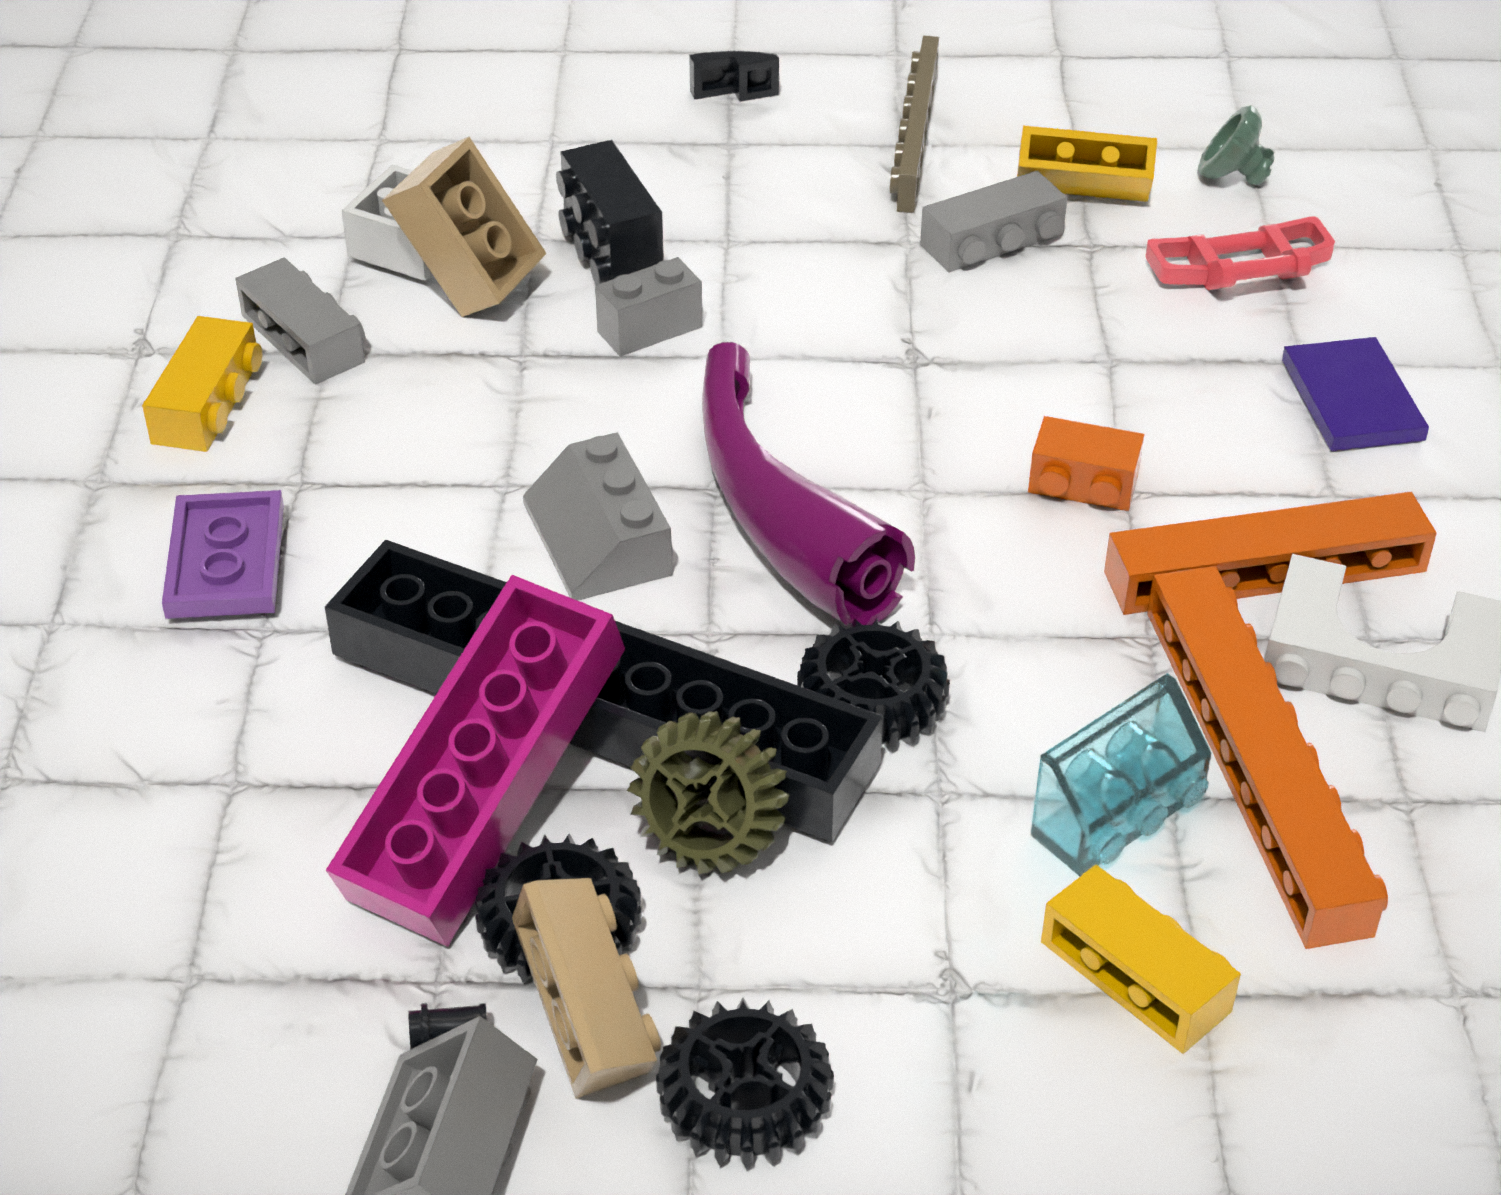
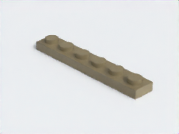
(914, 124)

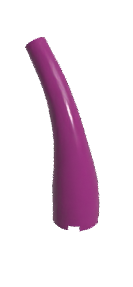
(811, 536)

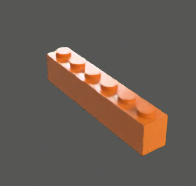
(1254, 550)

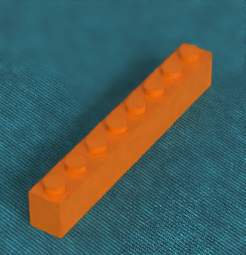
(1266, 760)

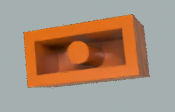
(1085, 463)

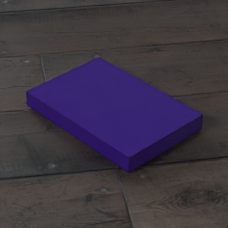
(1354, 394)

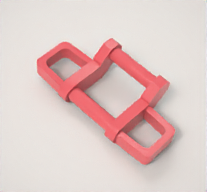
(1222, 273)

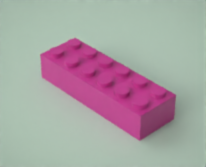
(477, 759)

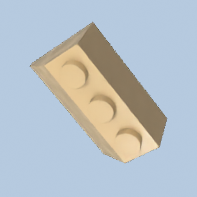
(584, 984)

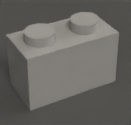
(649, 306)

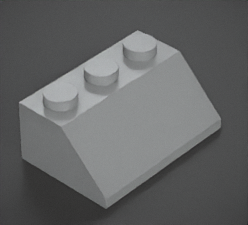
(599, 519)
(447, 1116)

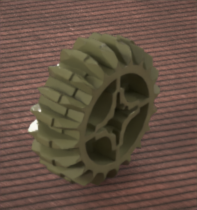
(669, 769)

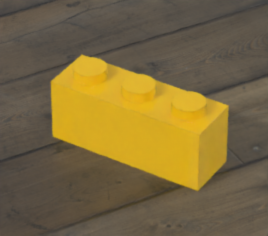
(1090, 162)
(202, 383)
(1140, 958)

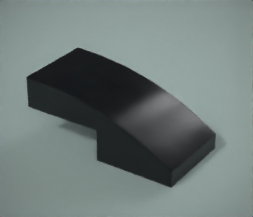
(738, 72)

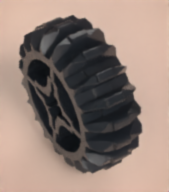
(873, 669)
(552, 861)
(751, 1102)

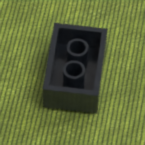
(608, 212)

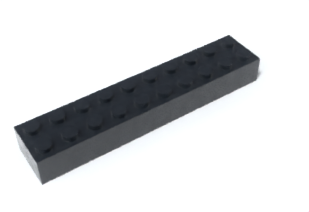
(419, 612)

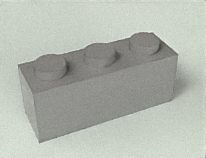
(993, 221)
(301, 320)

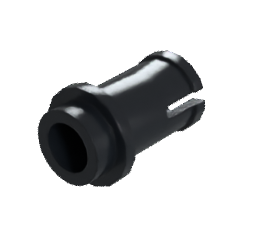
(430, 1023)

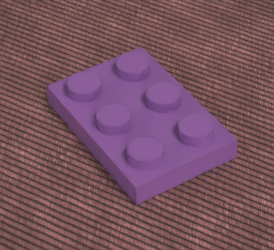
(223, 554)

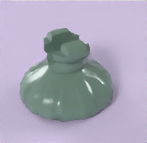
(1238, 148)

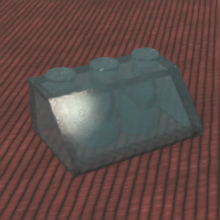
(1120, 777)

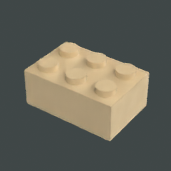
(465, 227)

